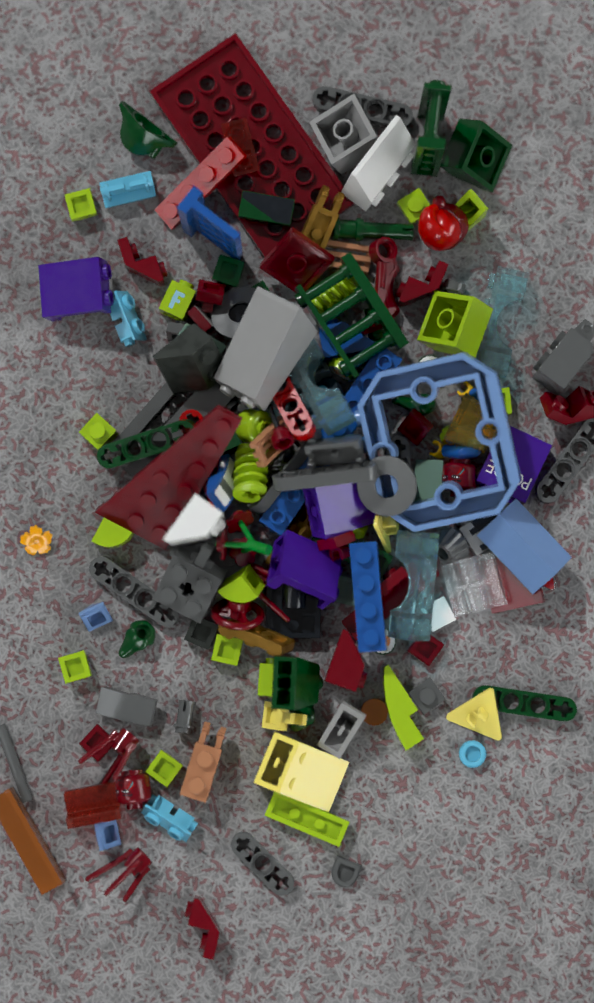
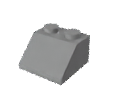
(345, 133)

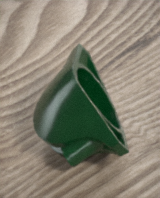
(140, 134)

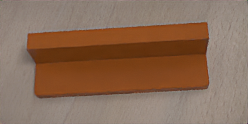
(29, 842)

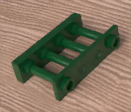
(431, 147)
(377, 315)

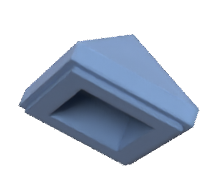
(95, 616)
(107, 835)

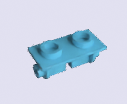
(127, 189)
(132, 327)
(160, 815)

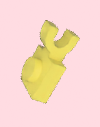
(279, 718)

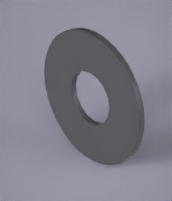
(220, 313)
(406, 487)

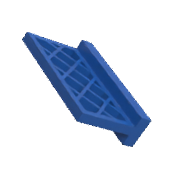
(197, 217)

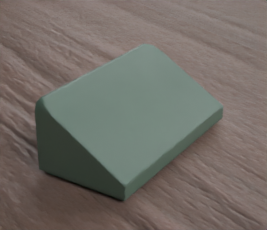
(428, 477)

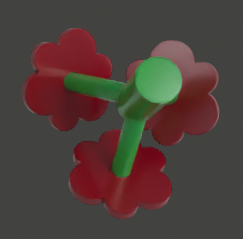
(244, 548)

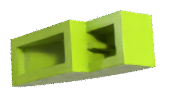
(399, 709)

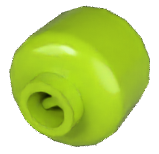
(252, 424)

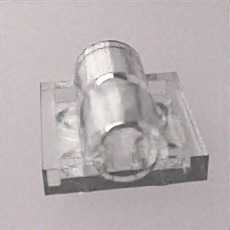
(474, 584)

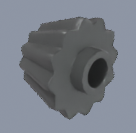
(452, 546)

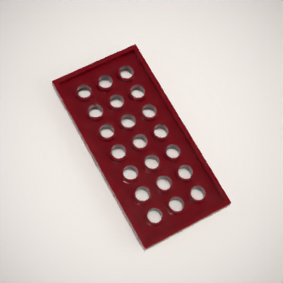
(277, 115)

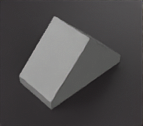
(341, 729)

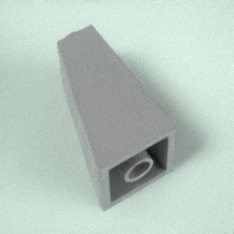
(264, 349)

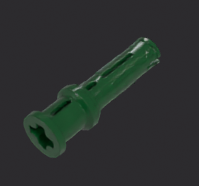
(359, 229)

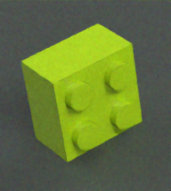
(455, 323)

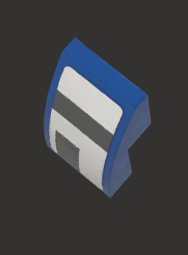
(221, 484)

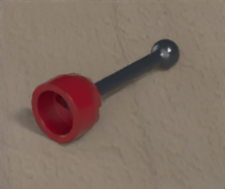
(280, 436)

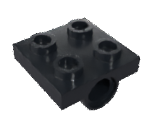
(299, 607)

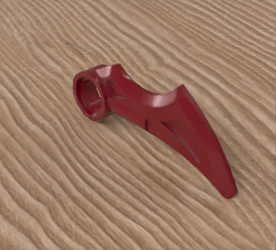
(386, 271)

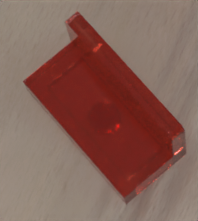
(92, 805)

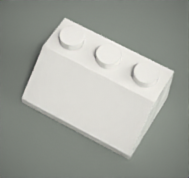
(380, 165)
(196, 524)

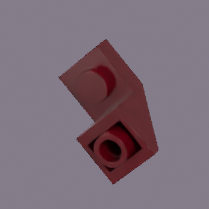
(146, 268)
(416, 290)
(573, 409)
(200, 917)

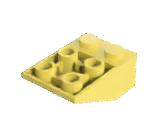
(301, 772)

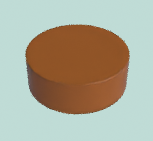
(375, 711)

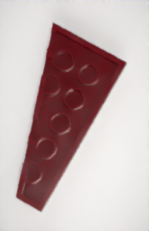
(168, 483)

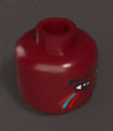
(461, 472)
(133, 789)

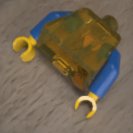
(461, 435)

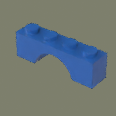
(368, 597)

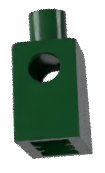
(295, 683)

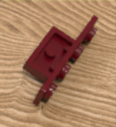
(393, 592)

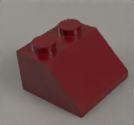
(346, 665)

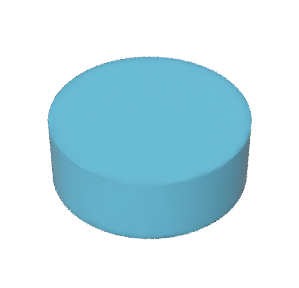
(472, 753)

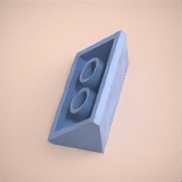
(524, 546)

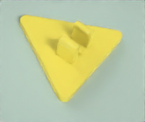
(384, 527)
(479, 715)

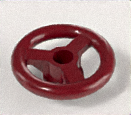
(237, 612)

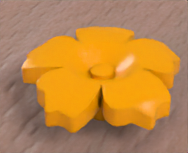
(36, 540)

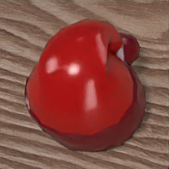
(442, 225)

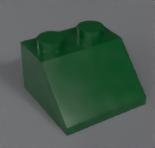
(476, 154)

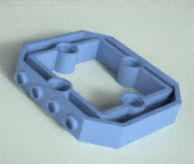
(440, 372)

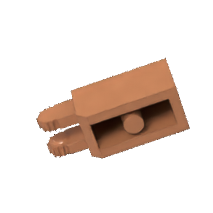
(203, 765)

